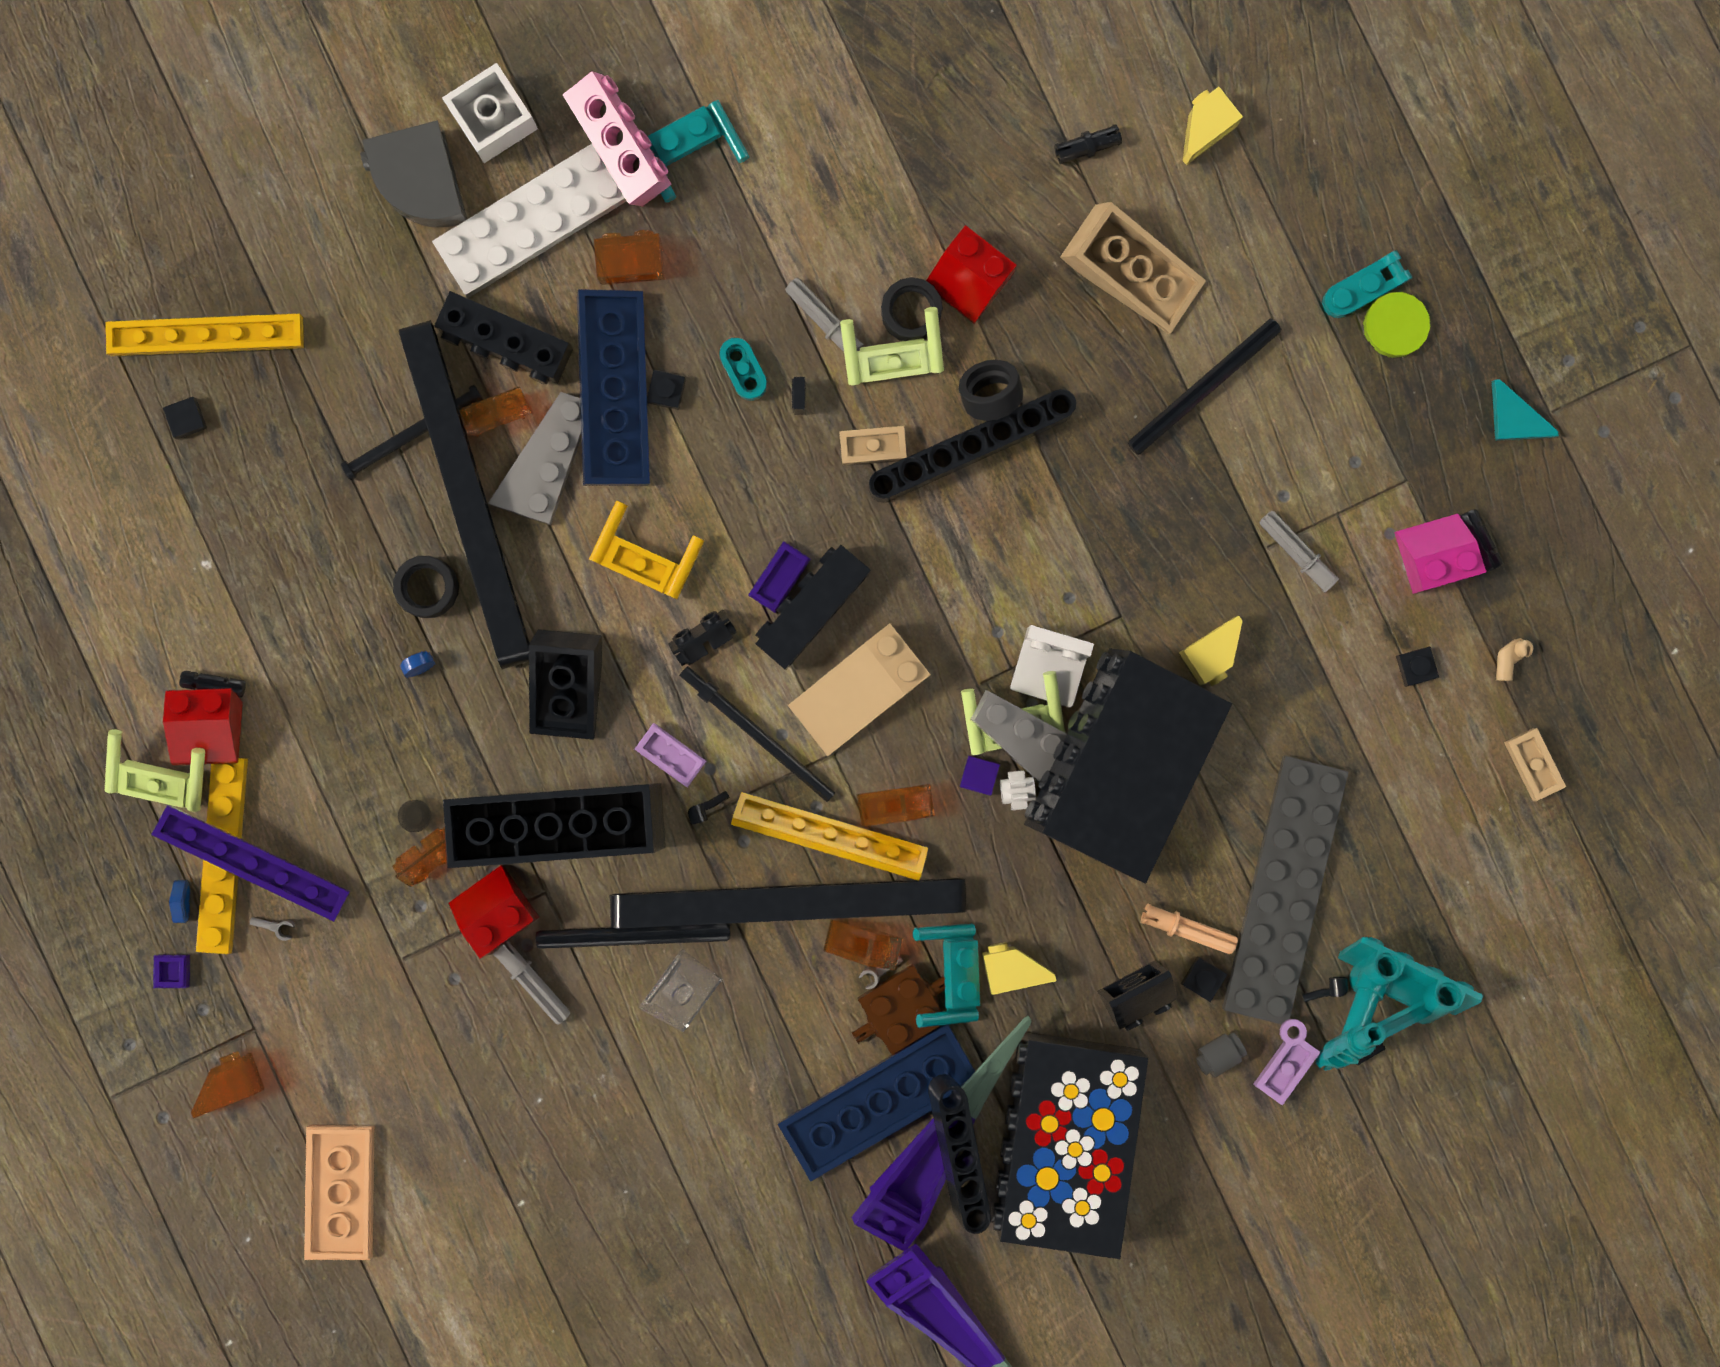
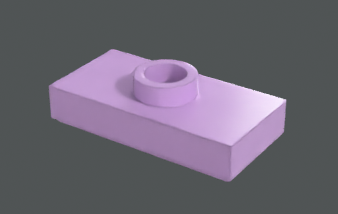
(670, 755)

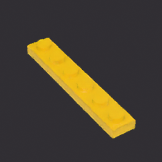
(204, 334)
(829, 836)
(217, 885)

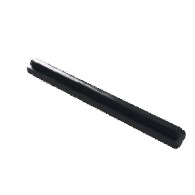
(1204, 386)
(632, 936)

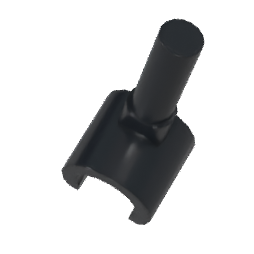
(698, 814)
(1337, 988)

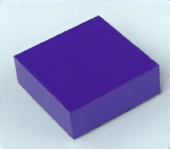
(979, 775)
(171, 971)

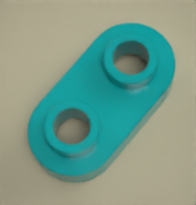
(744, 369)

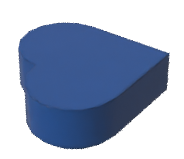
(179, 901)

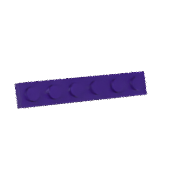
(250, 862)

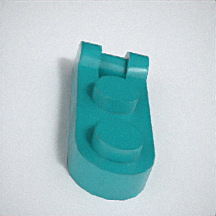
(1365, 286)

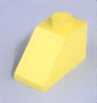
(1209, 122)
(1213, 653)
(1012, 969)

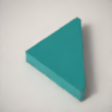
(1515, 418)

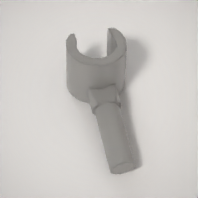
(273, 926)
(877, 973)

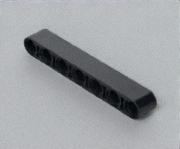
(983, 434)

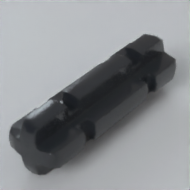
(1490, 558)
(193, 680)

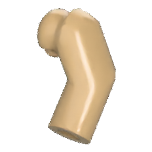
(1509, 655)

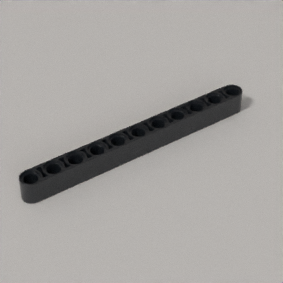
(466, 493)
(788, 903)

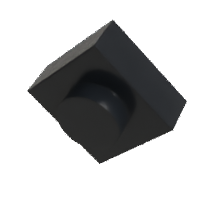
(666, 389)
(1417, 666)
(1203, 979)

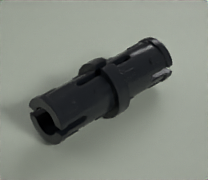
(1088, 144)

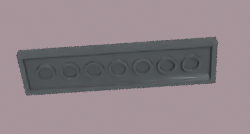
(1285, 890)

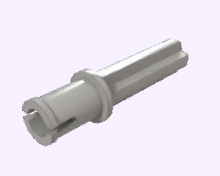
(818, 312)
(1298, 551)
(532, 982)

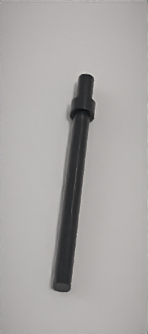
(709, 693)

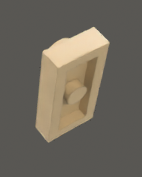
(873, 445)
(1535, 764)

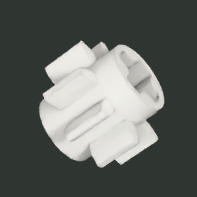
(1017, 790)

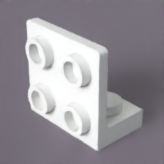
(1047, 652)

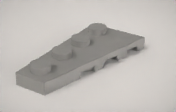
(543, 466)
(1019, 733)

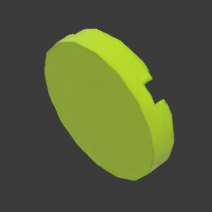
(1396, 324)

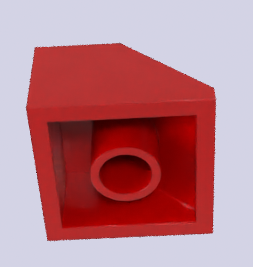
(971, 274)
(205, 721)
(492, 911)

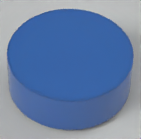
(417, 664)

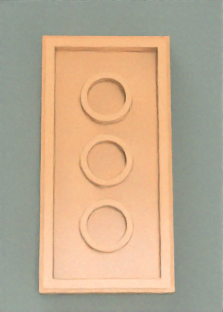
(339, 1192)

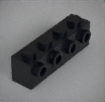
(504, 338)
(813, 606)

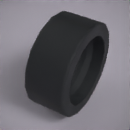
(897, 289)
(989, 373)
(402, 577)

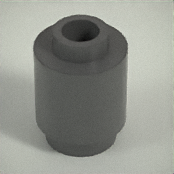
(1220, 1054)

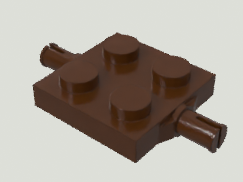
(894, 1007)

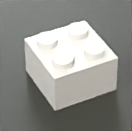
(490, 113)

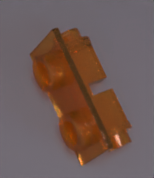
(495, 411)
(415, 866)

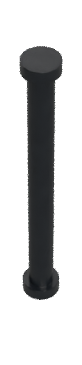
(402, 438)

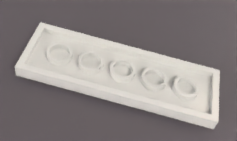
(529, 221)

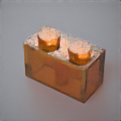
(629, 257)

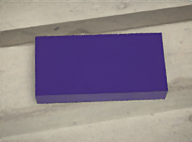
(779, 577)

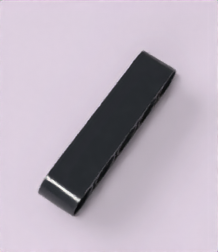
(953, 1141)

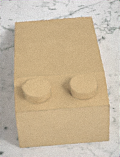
(1132, 266)
(859, 689)

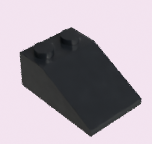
(564, 683)
(1138, 995)

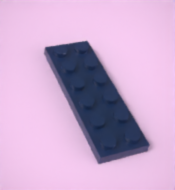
(613, 388)
(873, 1103)

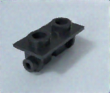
(711, 629)

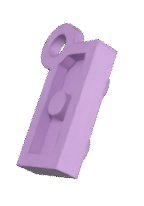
(1287, 1064)

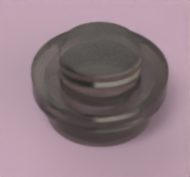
(414, 815)

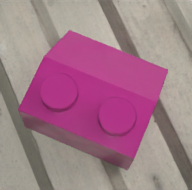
(1439, 553)

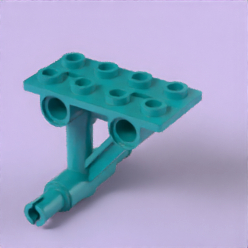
(1394, 974)

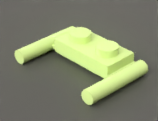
(893, 359)
(1049, 713)
(151, 781)

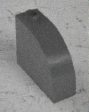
(416, 174)

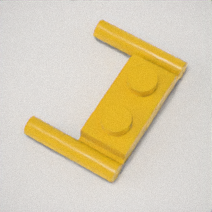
(640, 563)

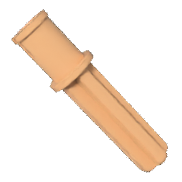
(1189, 929)

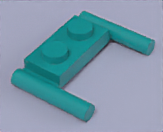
(693, 133)
(960, 974)

